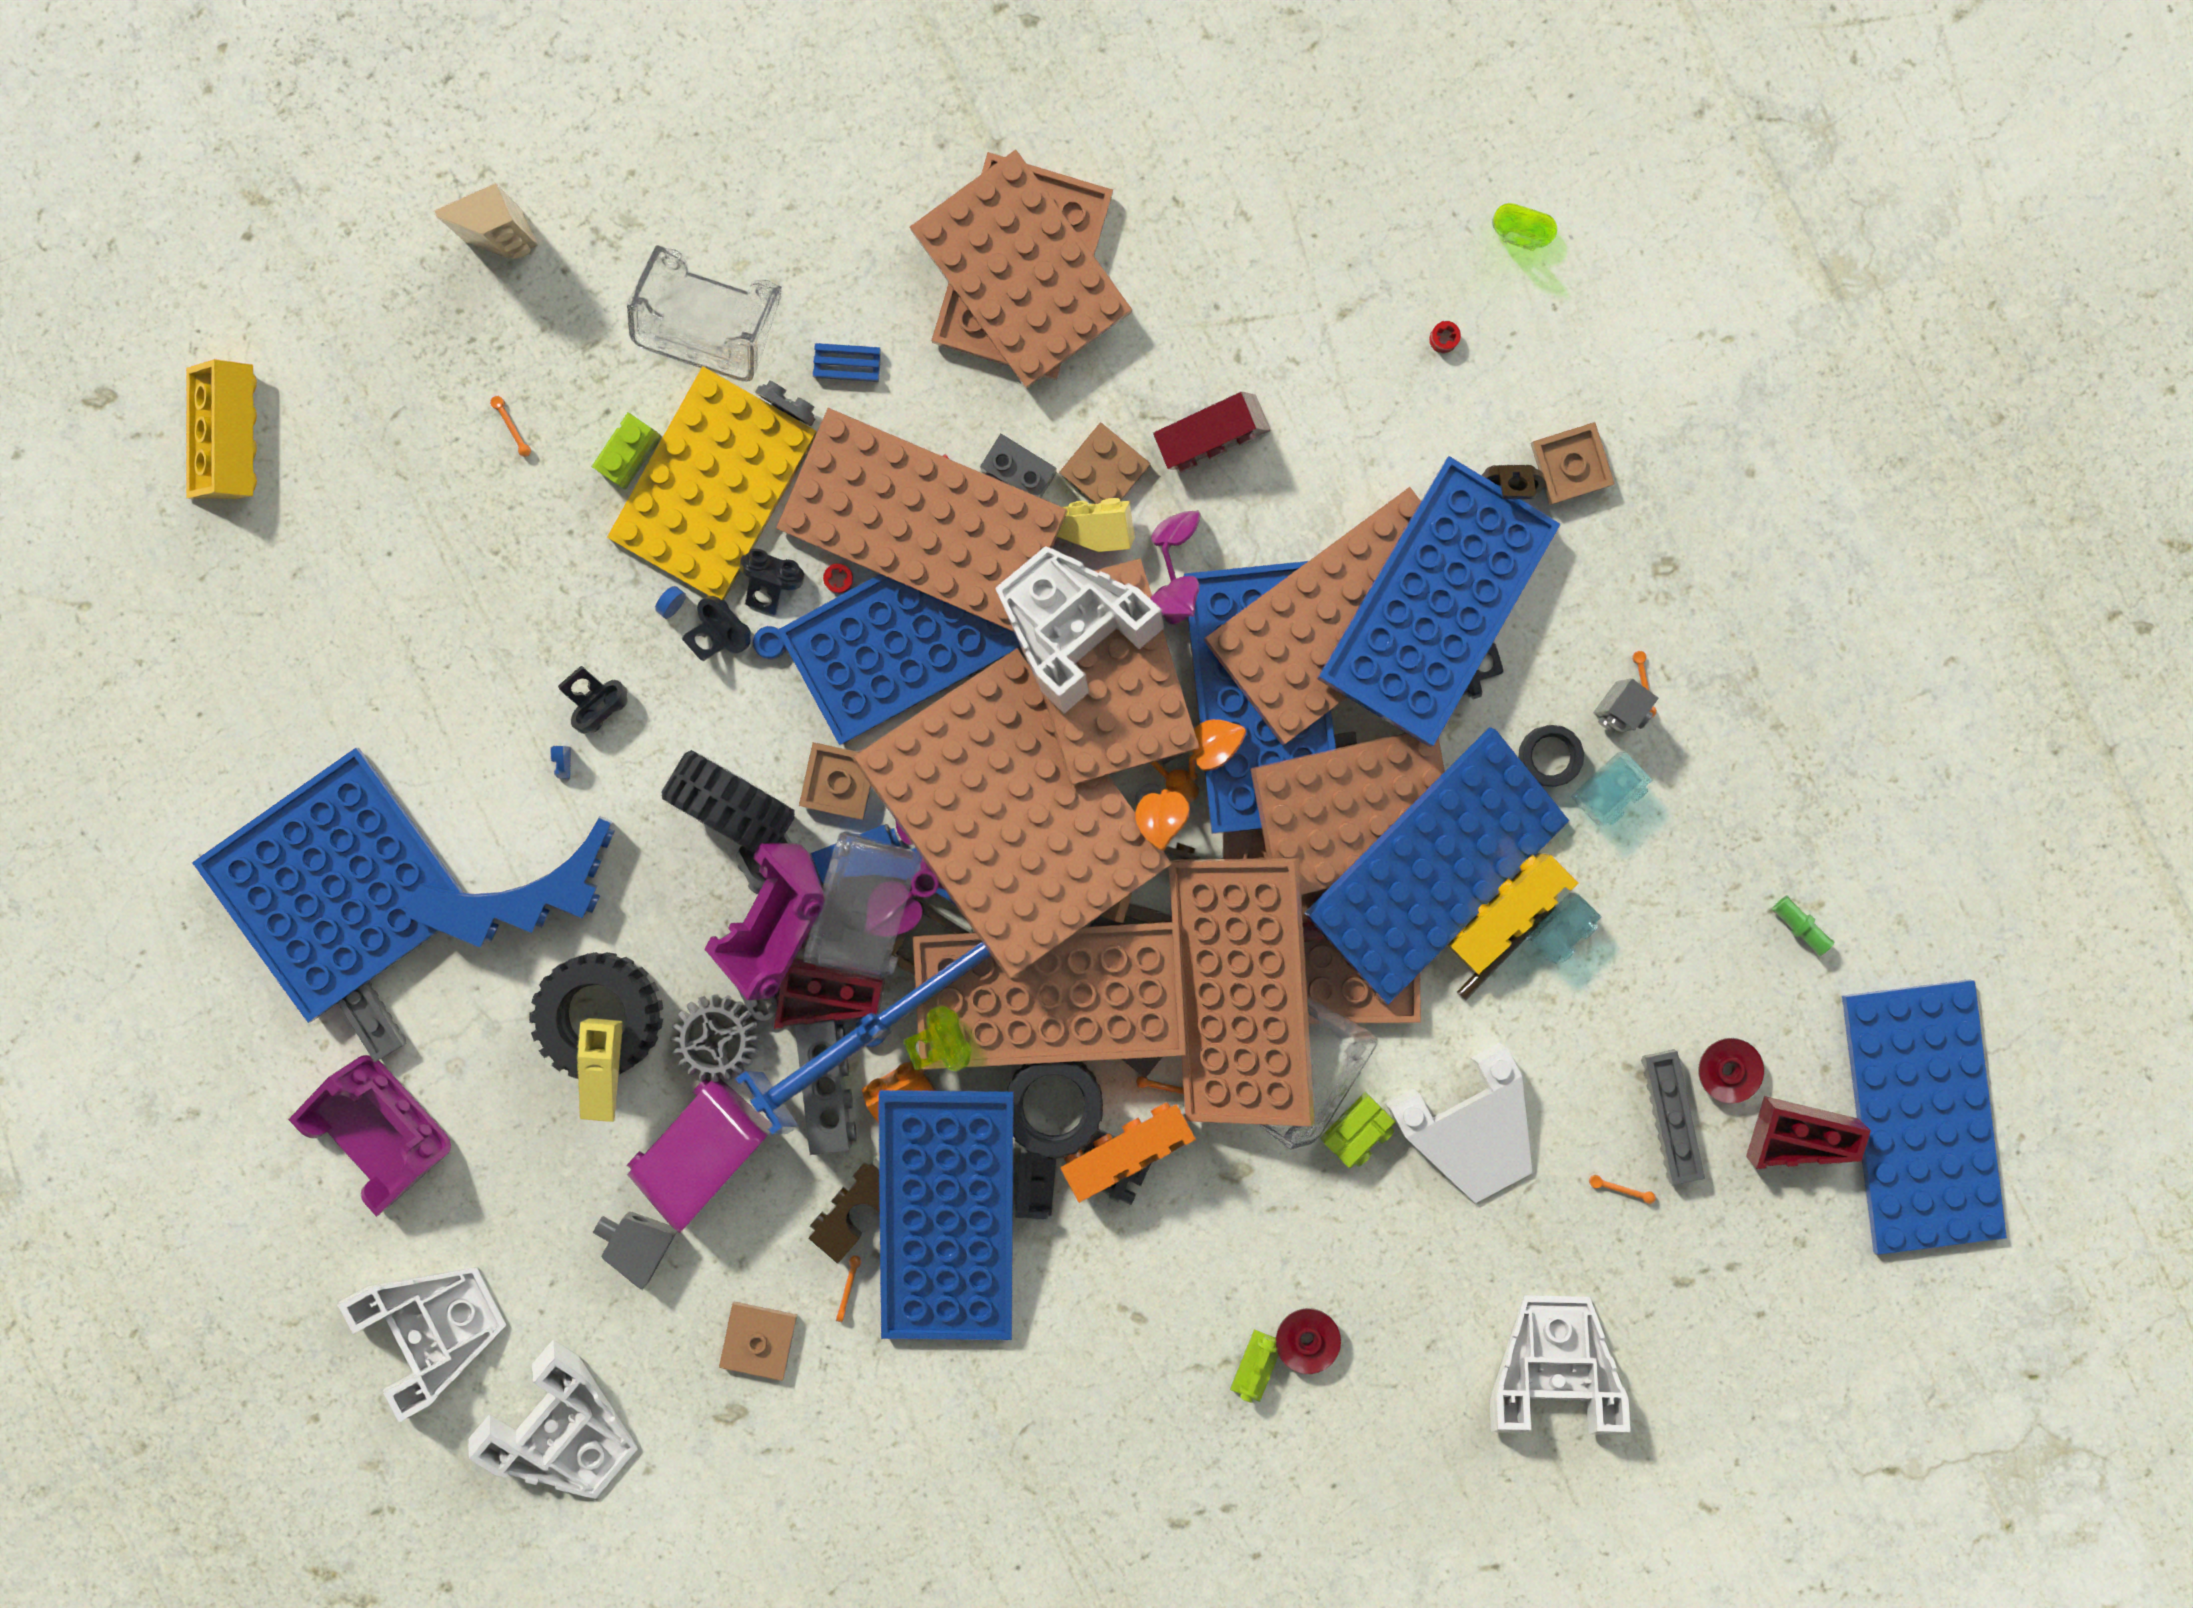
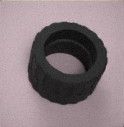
(1077, 1138)

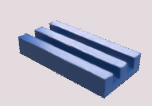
(846, 349)

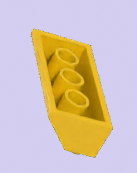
(220, 430)

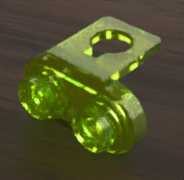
(1524, 226)
(945, 1040)

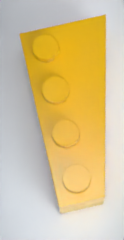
(1511, 911)

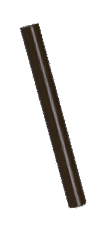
(1477, 980)

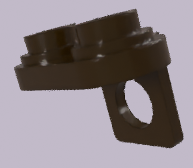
(1516, 480)

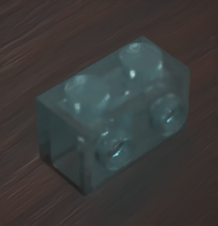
(1612, 789)
(1564, 928)

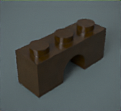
(835, 1231)

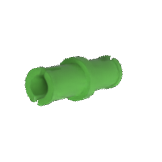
(1803, 925)

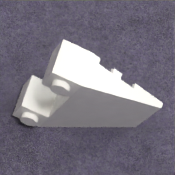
(1064, 613)
(1480, 1140)
(438, 1325)
(1558, 1355)
(568, 1437)

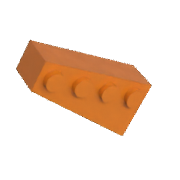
(1128, 1152)

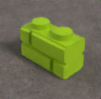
(626, 451)
(1358, 1131)

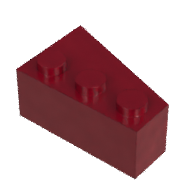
(1211, 431)
(821, 994)
(1803, 1134)

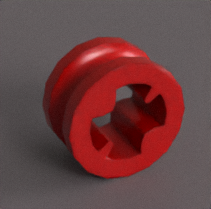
(1440, 328)
(848, 581)

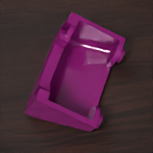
(777, 924)
(376, 1128)
(698, 1152)

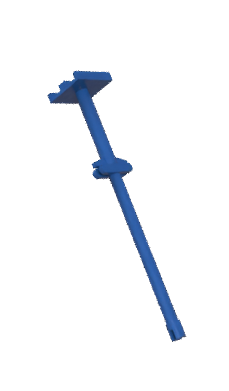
(772, 1098)

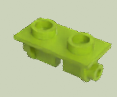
(1255, 1367)

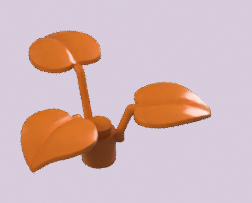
(1166, 814)

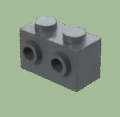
(1018, 467)
(1626, 706)

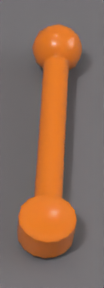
(498, 403)
(1639, 658)
(1142, 1083)
(1597, 1182)
(854, 1262)

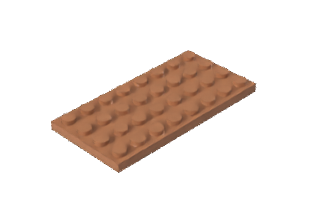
(916, 515)
(1291, 630)
(1243, 991)
(1084, 1000)

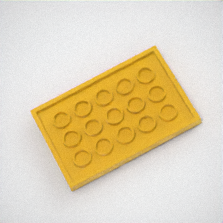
(712, 484)

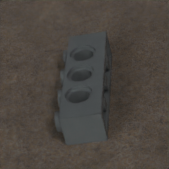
(821, 1136)

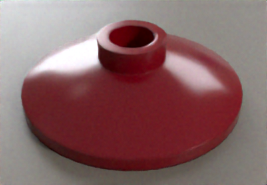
(1746, 1072)
(1311, 1356)

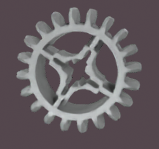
(718, 1052)

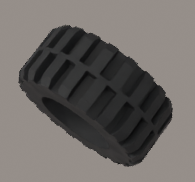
(727, 802)
(602, 969)

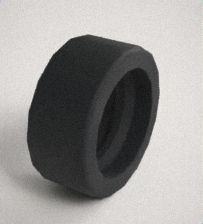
(1570, 739)

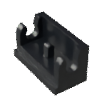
(1035, 1186)

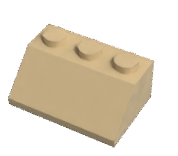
(490, 222)

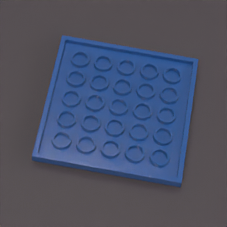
(327, 883)

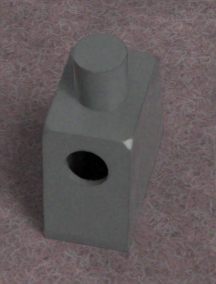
(635, 1245)

